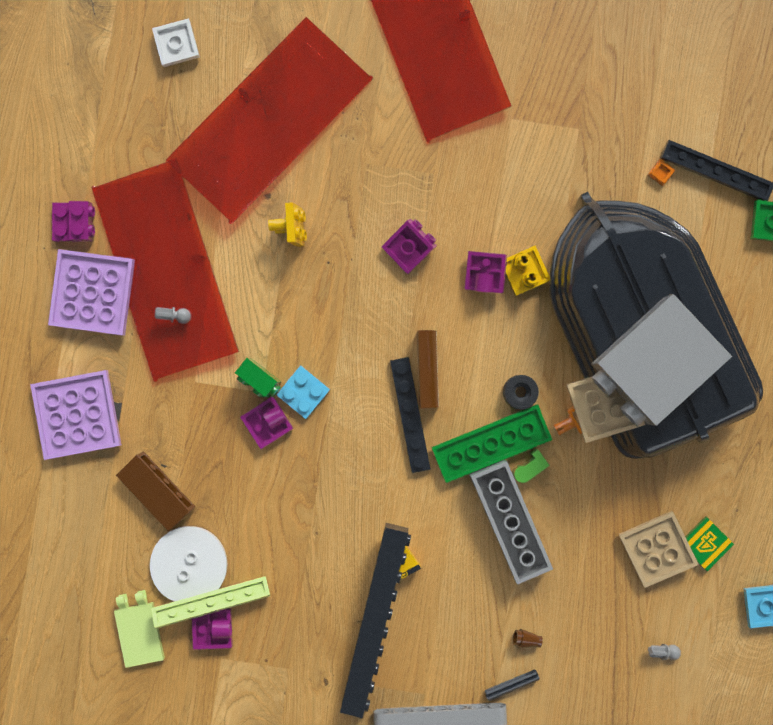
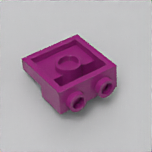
(73, 221)
(409, 245)

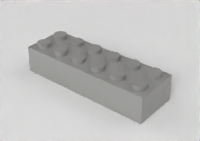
(511, 521)

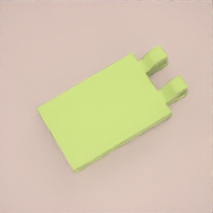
(137, 632)

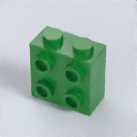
(261, 380)

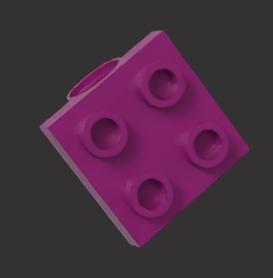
(485, 272)
(266, 422)
(213, 630)

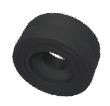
(531, 392)

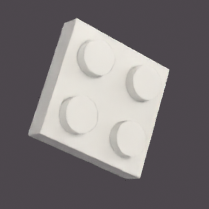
(176, 42)

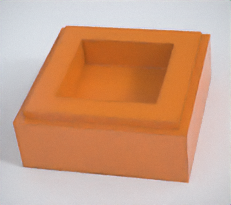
(661, 172)

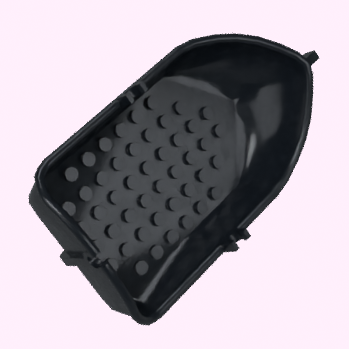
(615, 268)

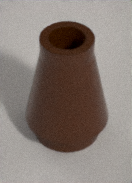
(526, 639)

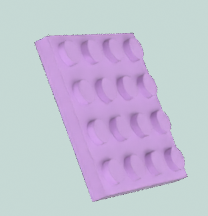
(91, 292)
(75, 414)

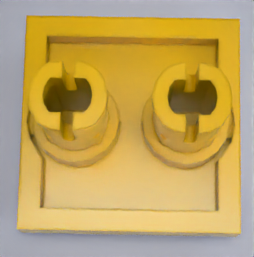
(292, 225)
(526, 271)

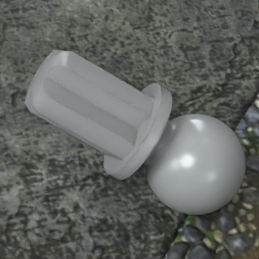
(182, 315)
(665, 652)

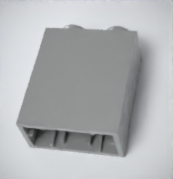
(659, 362)

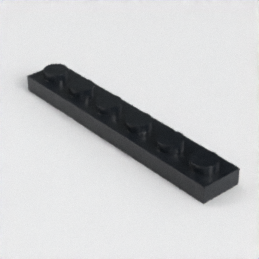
(717, 170)
(410, 415)

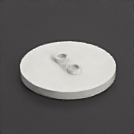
(188, 563)

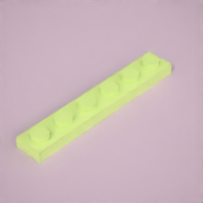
(210, 602)

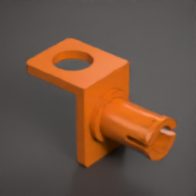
(568, 423)

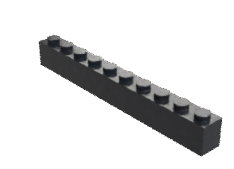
(374, 620)

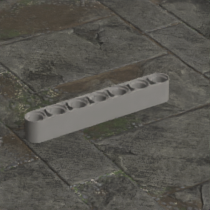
(444, 715)

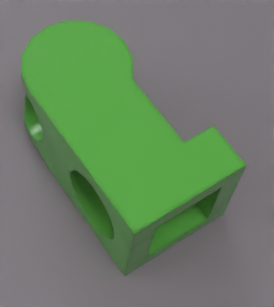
(531, 468)

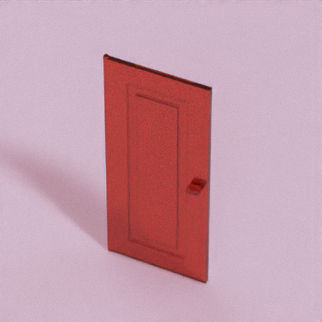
(442, 62)
(268, 120)
(155, 224)

